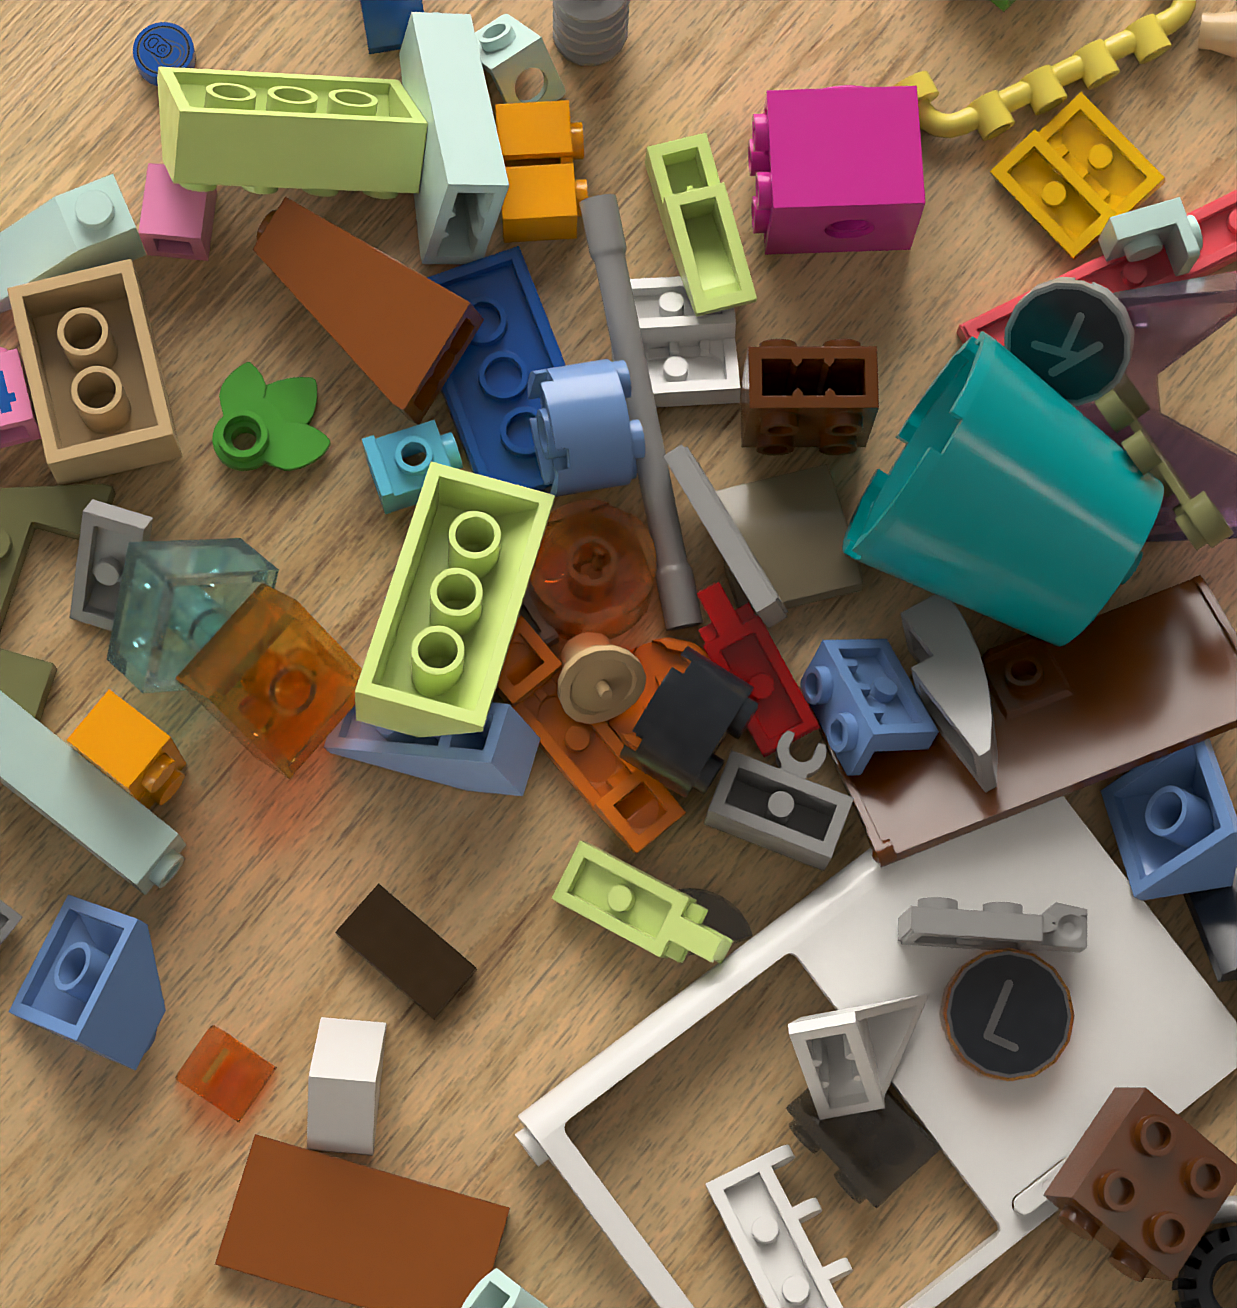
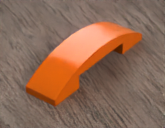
(585, 753)

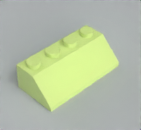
(289, 132)
(452, 604)

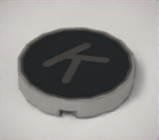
(1072, 337)

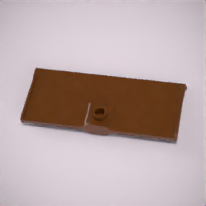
(1063, 720)

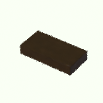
(406, 951)

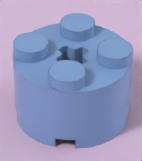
(585, 426)

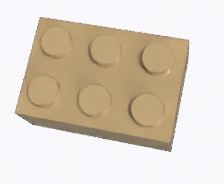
(94, 372)

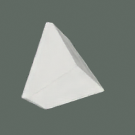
(854, 1053)

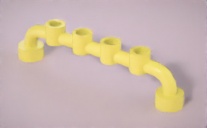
(1045, 85)

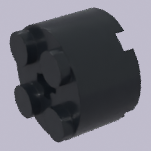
(689, 723)

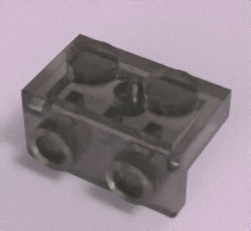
(871, 1148)

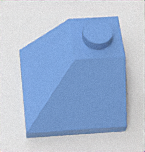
(95, 983)

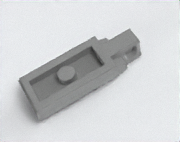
(997, 927)

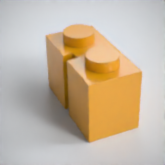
(538, 160)
(130, 750)

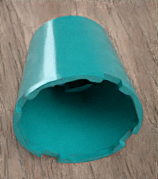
(1006, 500)

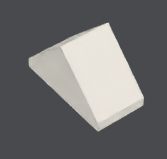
(345, 1086)

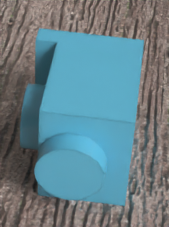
(398, 482)

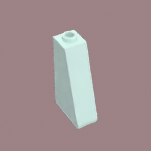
(462, 158)
(85, 801)

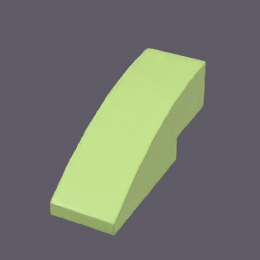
(699, 224)

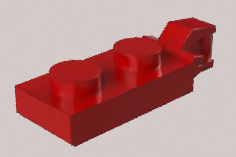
(745, 648)

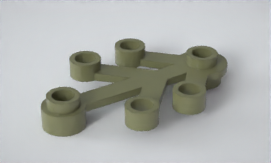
(1195, 516)

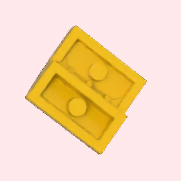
(1077, 175)

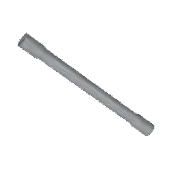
(608, 251)

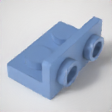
(865, 701)

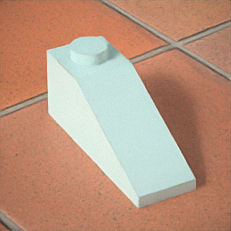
(68, 236)

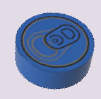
(162, 46)

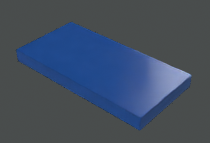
(491, 378)

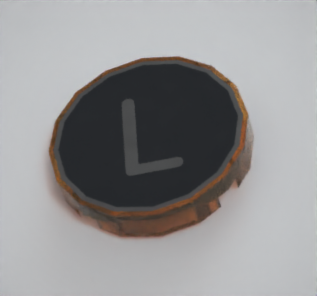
(1006, 1014)

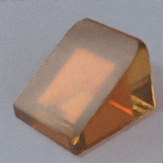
(225, 1073)

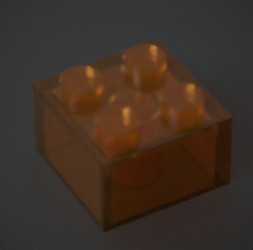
(274, 679)

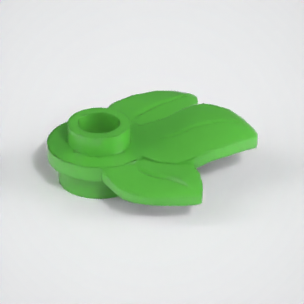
(273, 414)

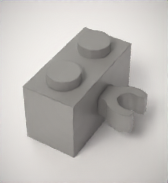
(780, 805)

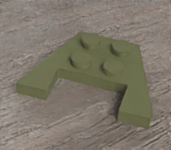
(21, 513)

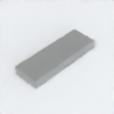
(726, 535)

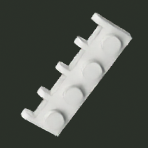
(771, 1235)

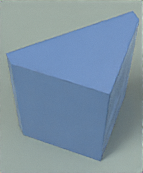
(1174, 824)

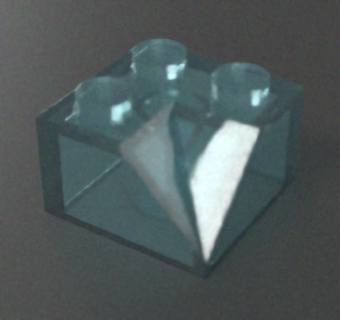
(176, 601)

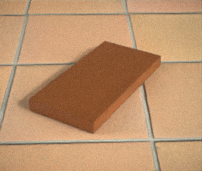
(357, 1231)

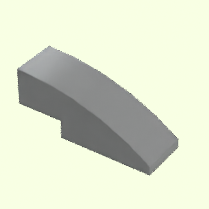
(953, 684)

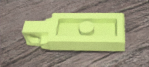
(638, 906)

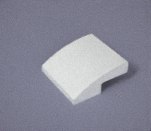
(686, 355)

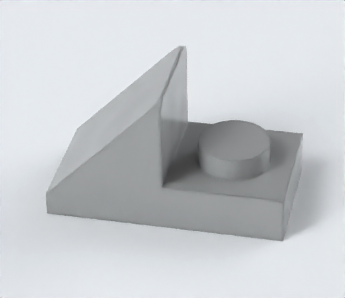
(102, 559)

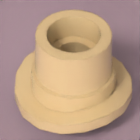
(598, 678)

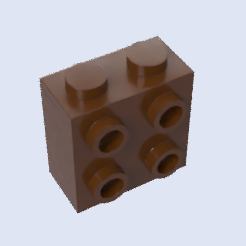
(809, 396)
(1142, 1185)

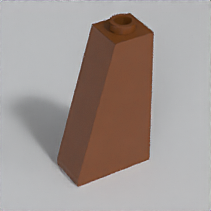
(378, 310)

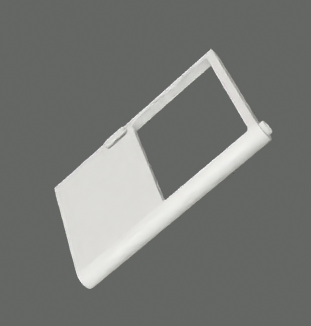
(1133, 994)

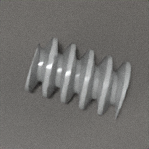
(590, 29)

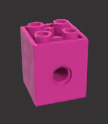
(837, 169)

